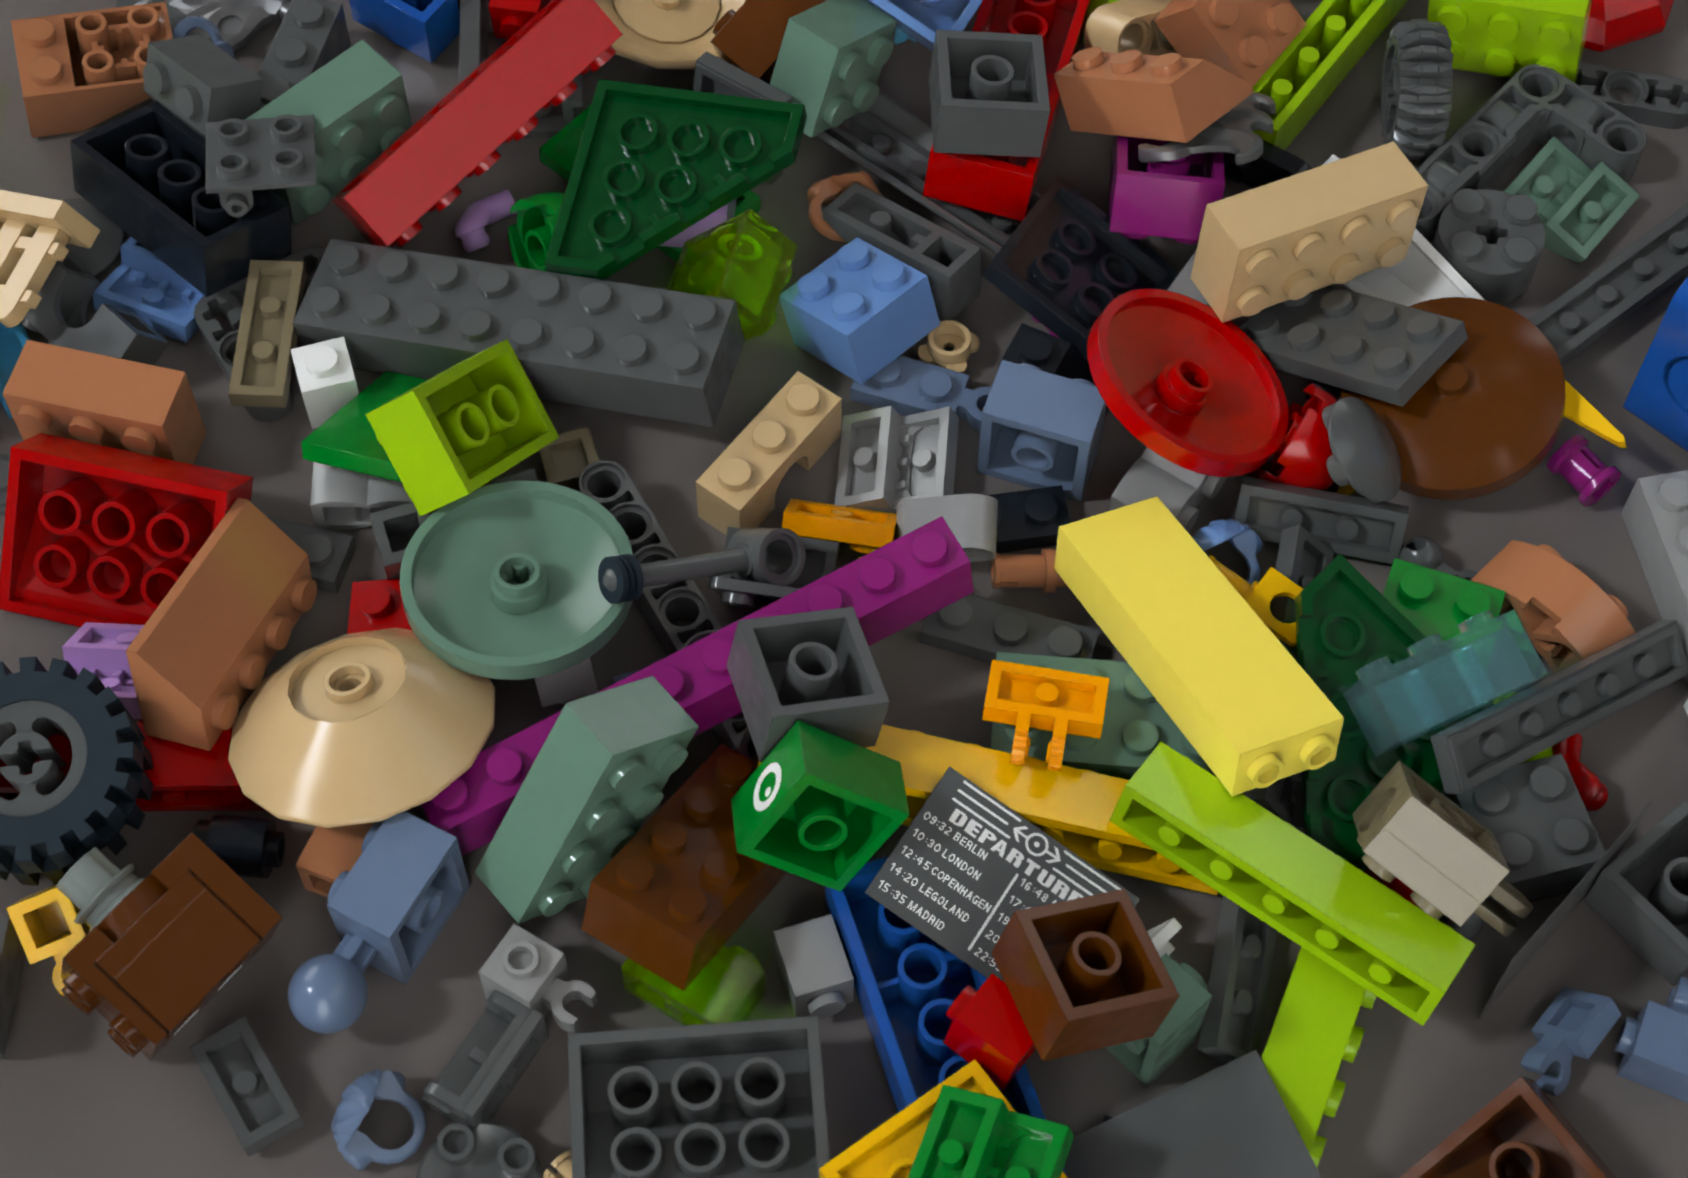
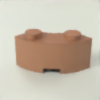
(1555, 603)

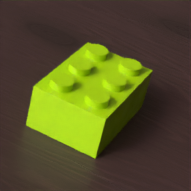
(1511, 34)
(462, 427)

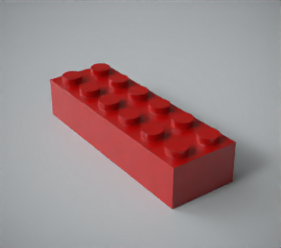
(475, 119)
(1007, 182)

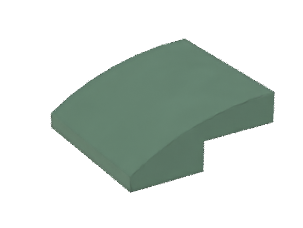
(1573, 200)

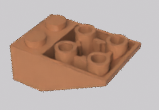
(85, 64)

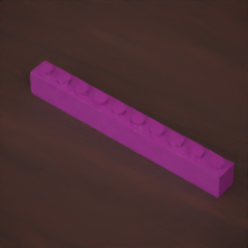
(884, 587)

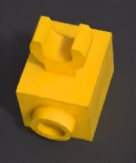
(47, 928)

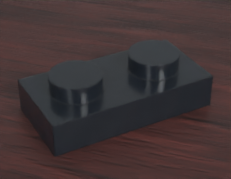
(1030, 518)

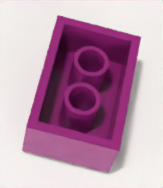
(1164, 195)

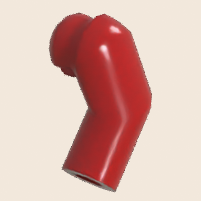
(1592, 791)

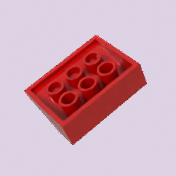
(103, 528)

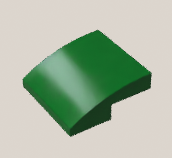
(983, 1139)

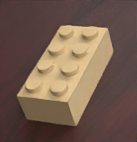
(1307, 231)

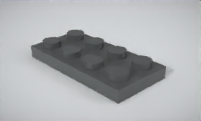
(1356, 342)

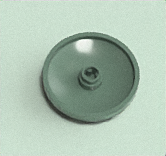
(512, 580)

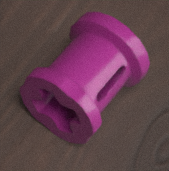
(1583, 470)

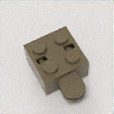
(1436, 851)

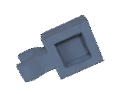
(1568, 1028)

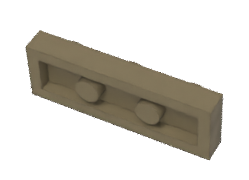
(267, 334)

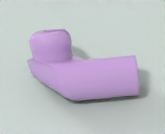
(480, 214)

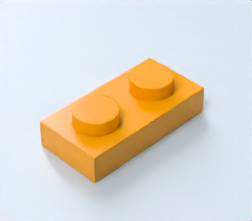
(857, 526)

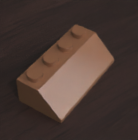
(219, 628)

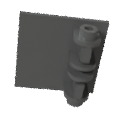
(258, 157)

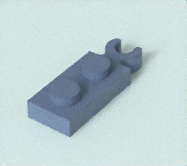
(922, 387)

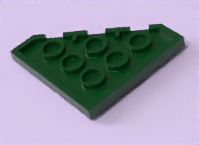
(661, 164)
(1338, 631)

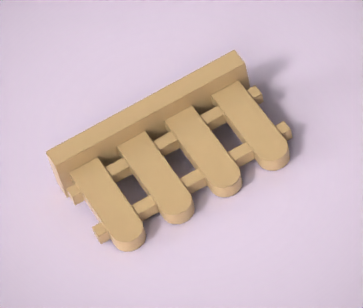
(30, 245)

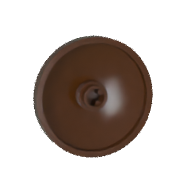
(1484, 411)

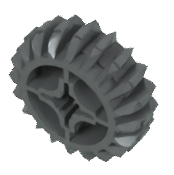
(1416, 87)

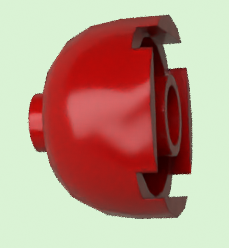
(1306, 447)

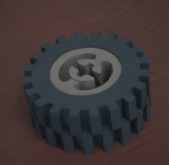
(59, 814)

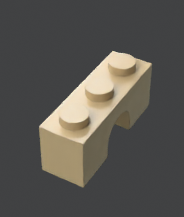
(791, 428)

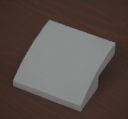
(896, 457)

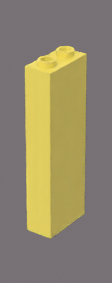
(1198, 646)

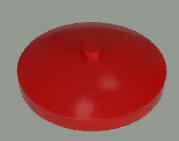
(1187, 383)

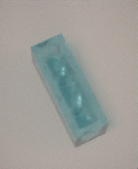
(1443, 680)

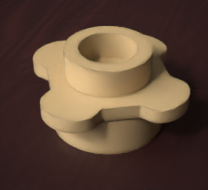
(952, 335)

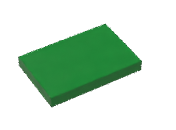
(348, 437)

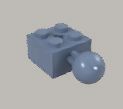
(384, 916)

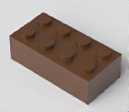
(679, 880)

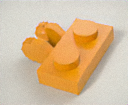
(1044, 701)

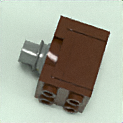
(159, 940)

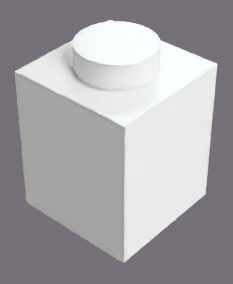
(324, 378)

